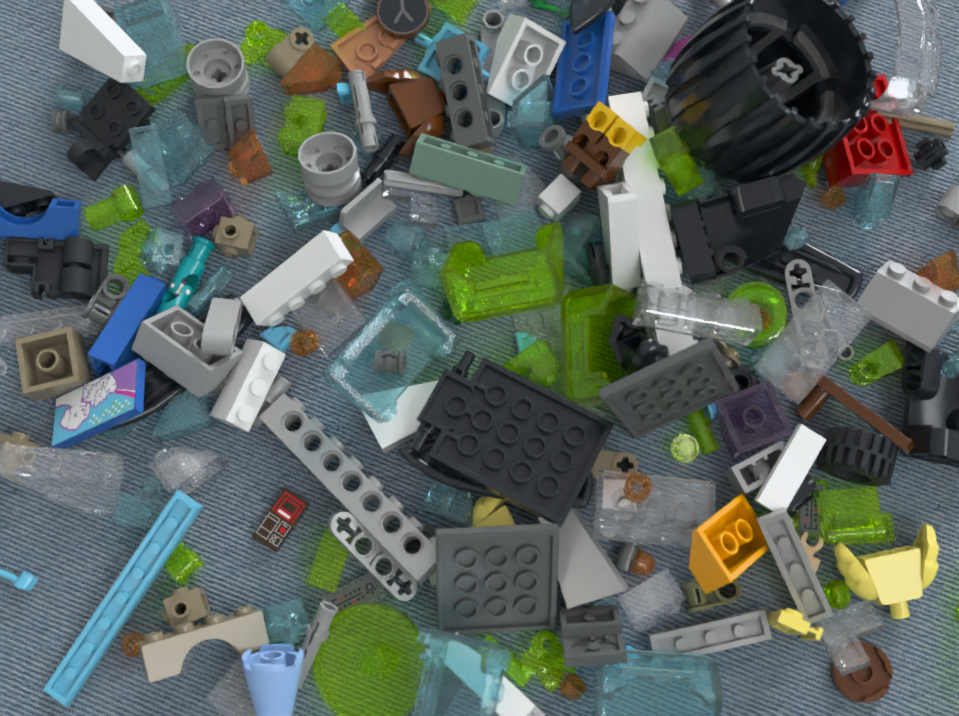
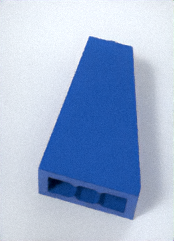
(117, 338)

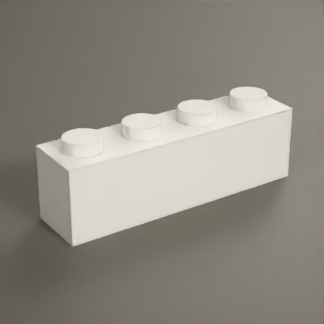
(297, 279)

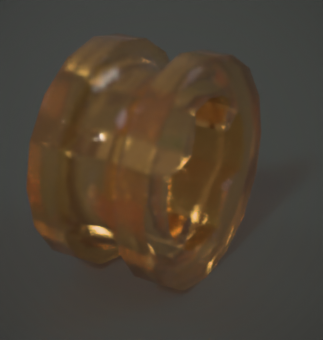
(299, 337)
(631, 480)

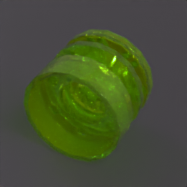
(773, 302)

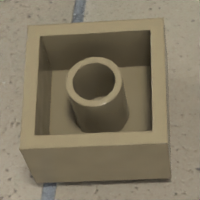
(52, 363)

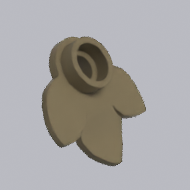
(729, 355)

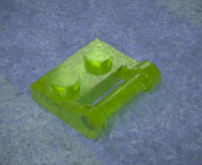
(850, 504)

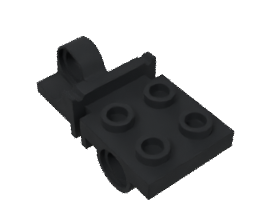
(107, 126)
(61, 268)

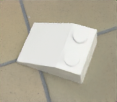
(521, 57)

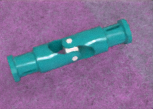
(192, 268)

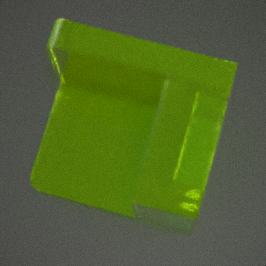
(342, 20)

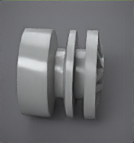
(217, 68)
(330, 168)

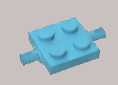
(429, 64)

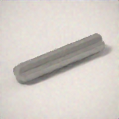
(411, 182)

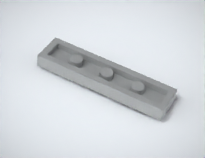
(795, 565)
(713, 634)

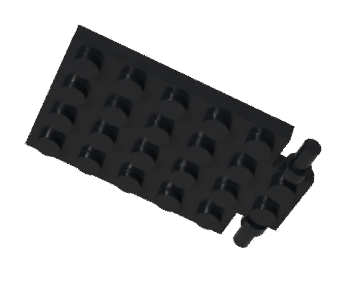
(512, 437)

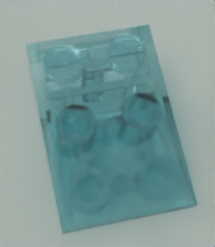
(157, 33)

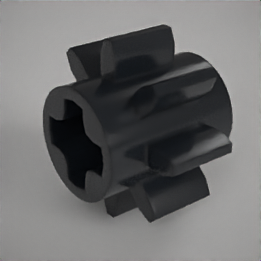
(931, 153)

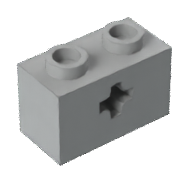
(754, 470)

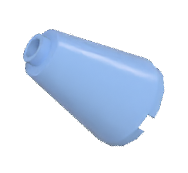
(273, 678)

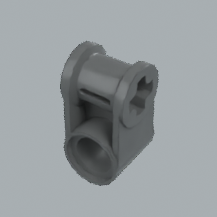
(103, 304)

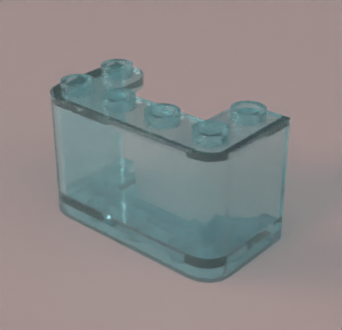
(459, 675)

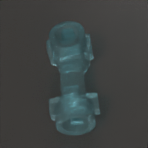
(795, 237)

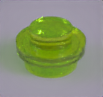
(685, 448)
(837, 594)

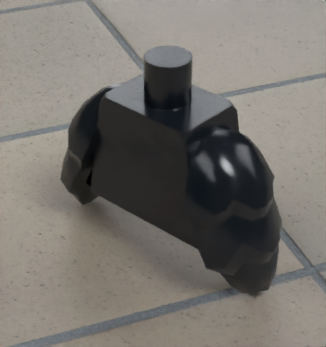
(633, 346)

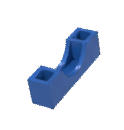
(58, 221)

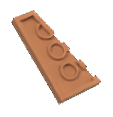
(368, 48)

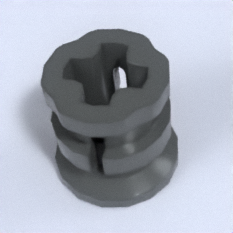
(390, 362)

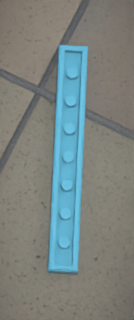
(122, 598)

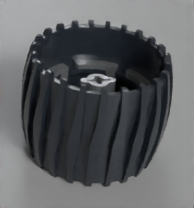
(770, 86)

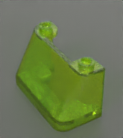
(506, 282)
(585, 336)

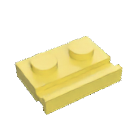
(792, 624)

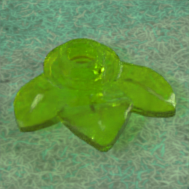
(257, 48)
(545, 664)

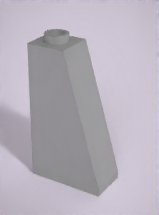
(583, 565)

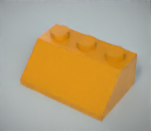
(726, 545)

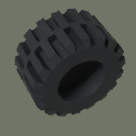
(857, 456)

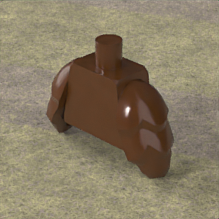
(414, 102)

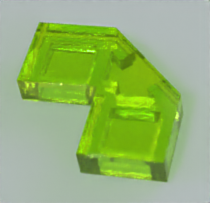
(129, 251)

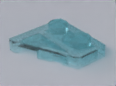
(303, 212)

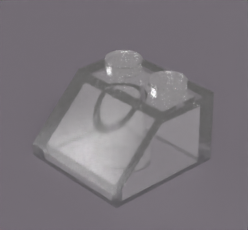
(186, 468)

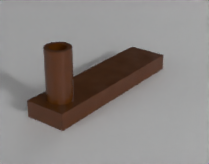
(826, 388)

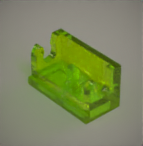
(327, 562)

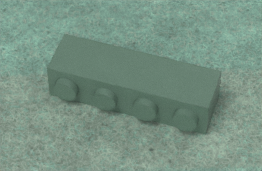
(467, 169)

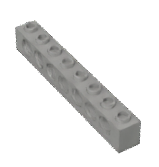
(279, 419)

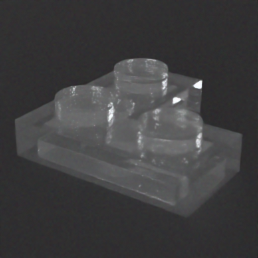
(842, 635)

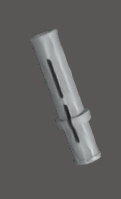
(364, 122)
(316, 634)

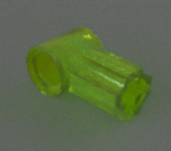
(121, 206)

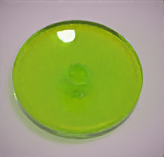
(370, 662)

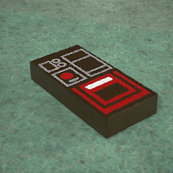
(281, 520)

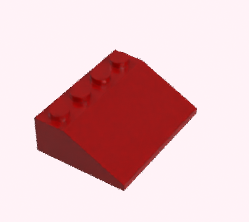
(868, 149)

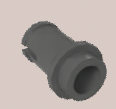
(627, 556)

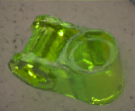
(880, 362)
(183, 563)

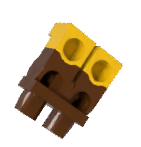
(601, 145)

